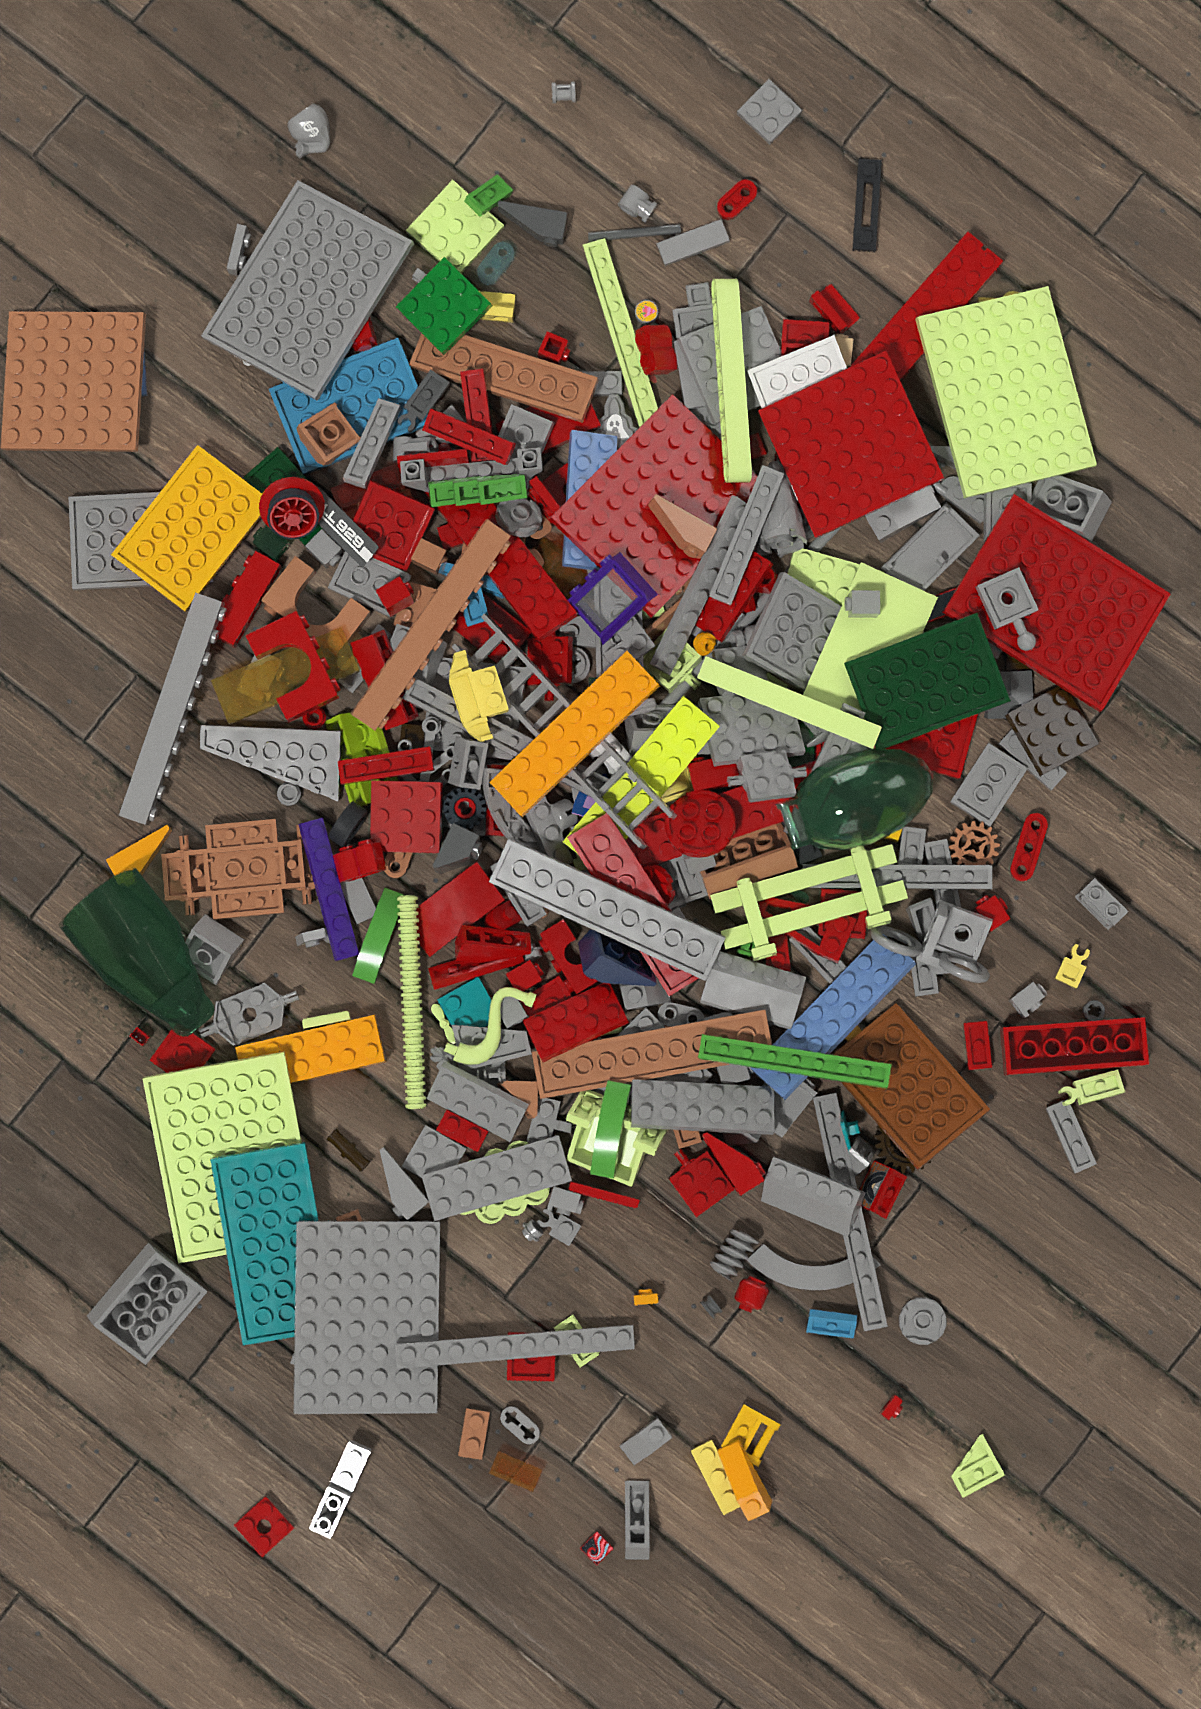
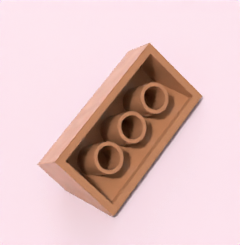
(750, 856)

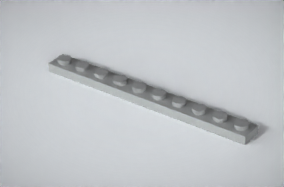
(504, 737)
(857, 1243)
(514, 1346)

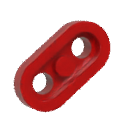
(736, 200)

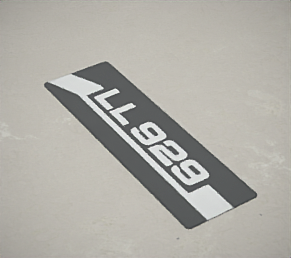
(347, 532)

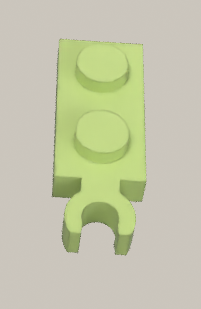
(1094, 1088)

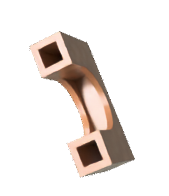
(283, 598)

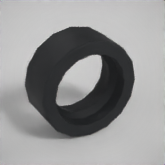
(348, 824)

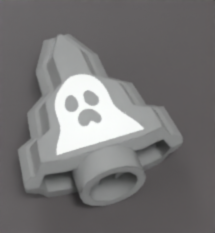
(615, 421)

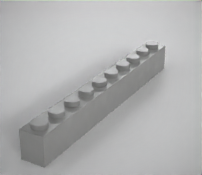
(172, 708)

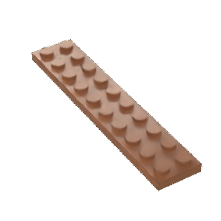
(643, 1054)

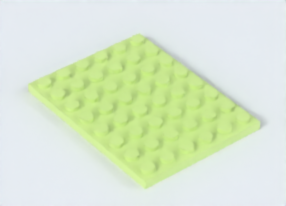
(1006, 392)
(211, 1115)

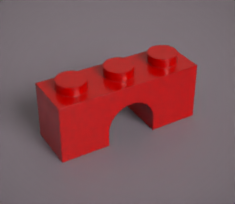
(556, 941)

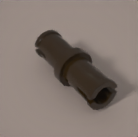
(348, 1150)

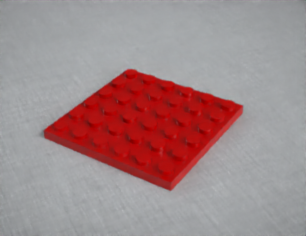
(851, 444)

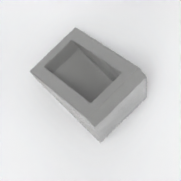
(920, 917)

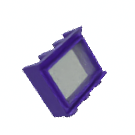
(611, 596)

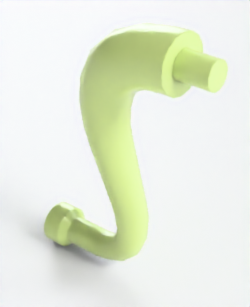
(486, 1049)

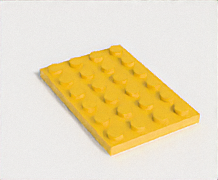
(190, 528)

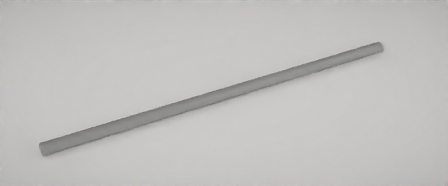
(749, 617)

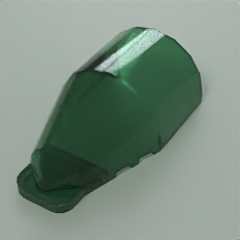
(139, 950)

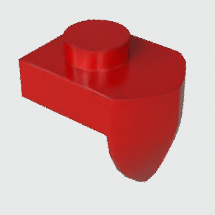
(502, 917)

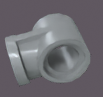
(636, 203)

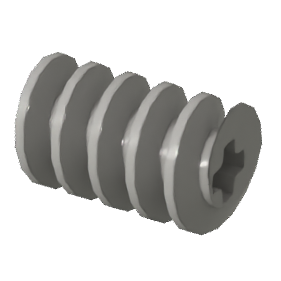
(733, 1254)

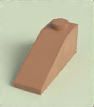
(684, 528)

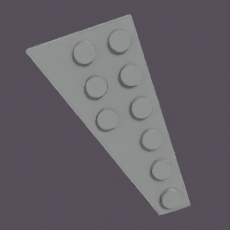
(292, 755)

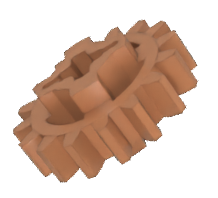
(969, 836)

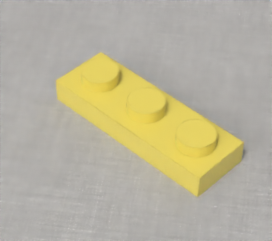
(715, 1476)

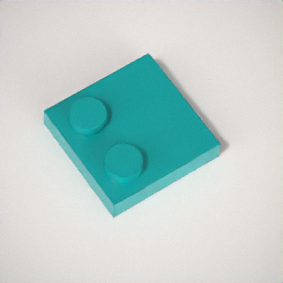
(467, 1005)

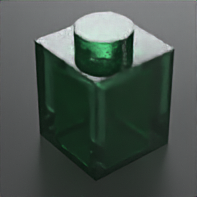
(270, 543)

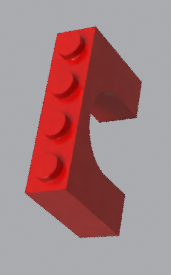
(292, 632)

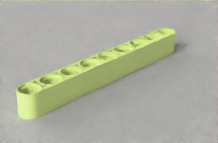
(731, 380)

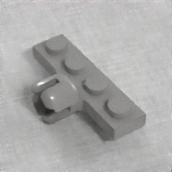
(548, 824)

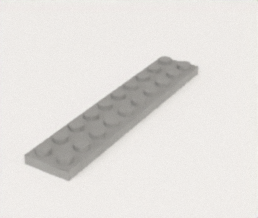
(607, 909)

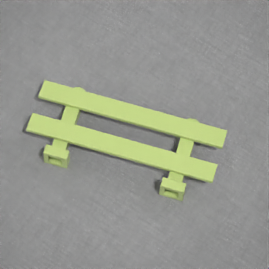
(759, 930)

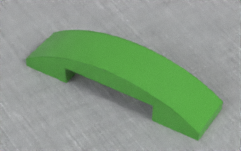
(378, 937)
(610, 1129)

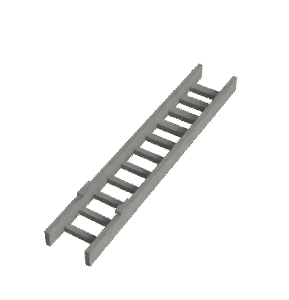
(533, 698)

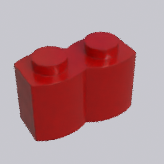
(656, 349)
(359, 861)

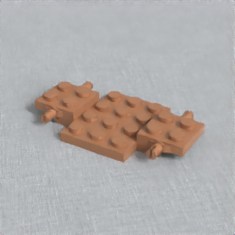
(239, 870)

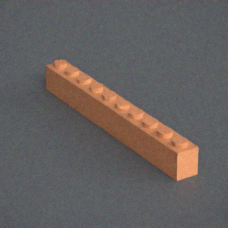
(430, 625)

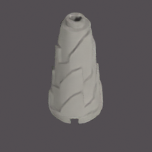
(784, 523)

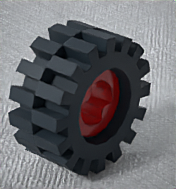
(476, 803)

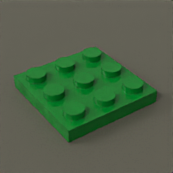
(444, 306)

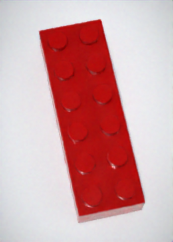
(1074, 1046)

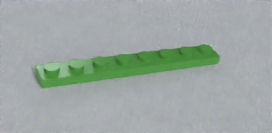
(794, 1061)

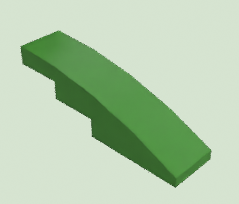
(477, 490)

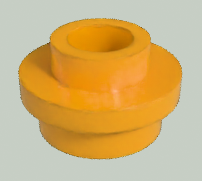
(704, 643)

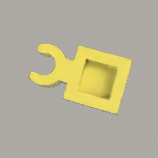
(1071, 969)

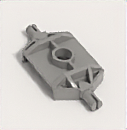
(229, 1014)

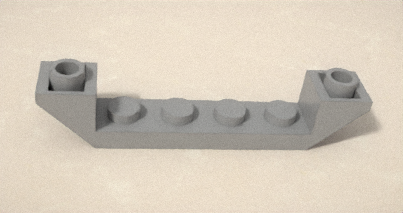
(417, 476)

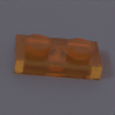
(515, 1471)

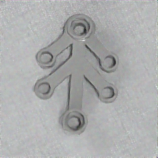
(429, 741)

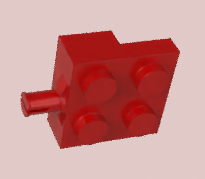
(700, 1182)

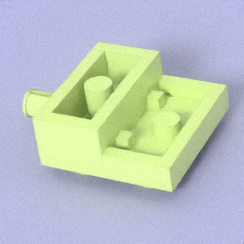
(682, 671)

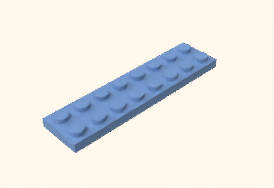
(839, 1009)

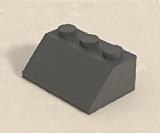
(457, 850)

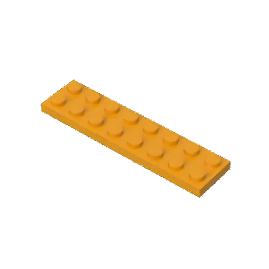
(574, 734)

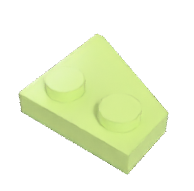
(977, 1469)

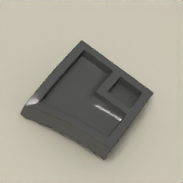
(1020, 691)

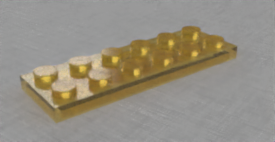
(262, 682)

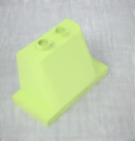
(633, 1141)

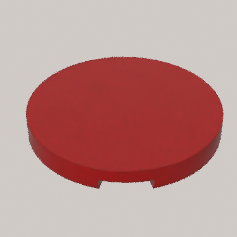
(702, 824)

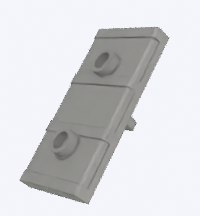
(931, 549)

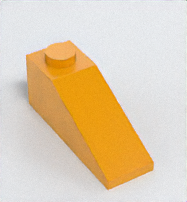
(140, 853)
(745, 1481)

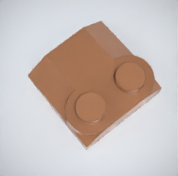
(327, 435)

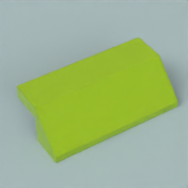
(356, 742)

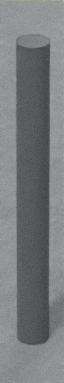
(635, 232)

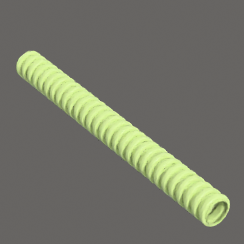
(411, 1001)

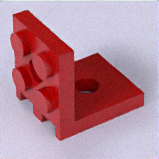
(549, 491)

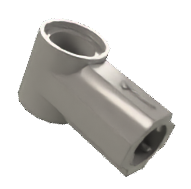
(410, 445)

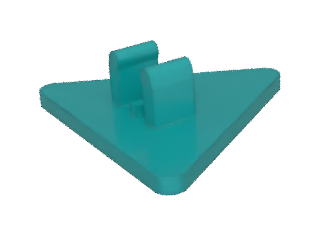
(848, 1129)

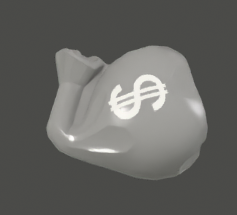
(310, 130)

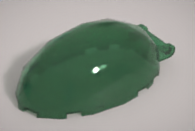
(858, 799)

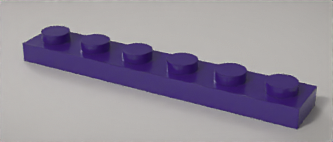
(328, 889)

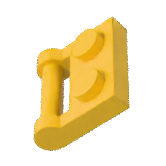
(744, 1429)

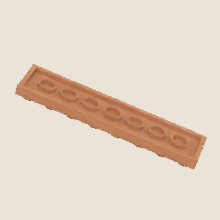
(512, 375)

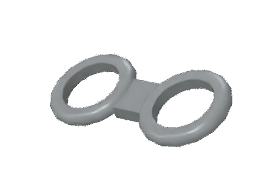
(938, 959)

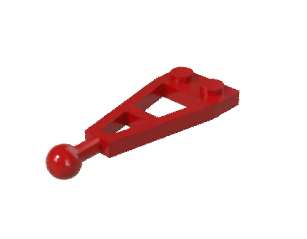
(834, 939)

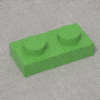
(488, 195)

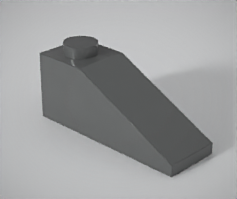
(541, 223)

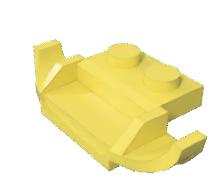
(476, 696)

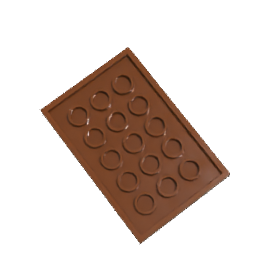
(925, 1095)

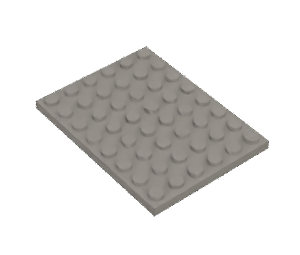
(307, 290)
(354, 1300)

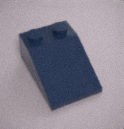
(613, 961)

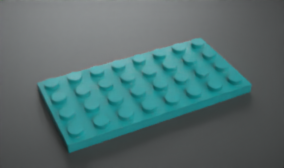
(258, 1208)

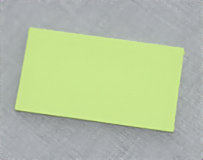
(902, 616)

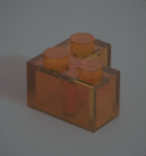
(564, 577)

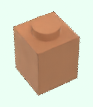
(429, 556)

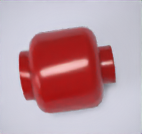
(751, 1294)

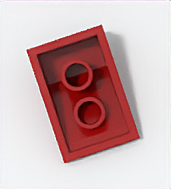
(737, 1167)

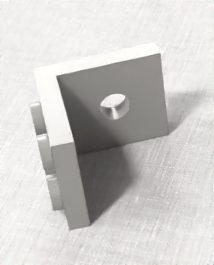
(943, 928)

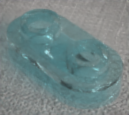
(496, 263)

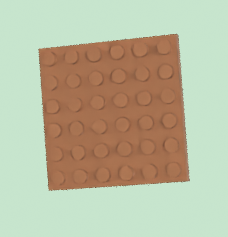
(73, 381)

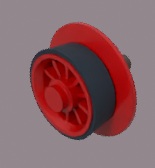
(291, 507)

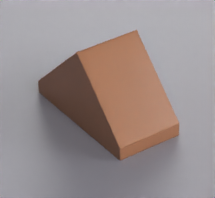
(525, 1091)

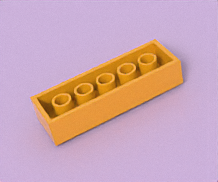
(324, 1049)

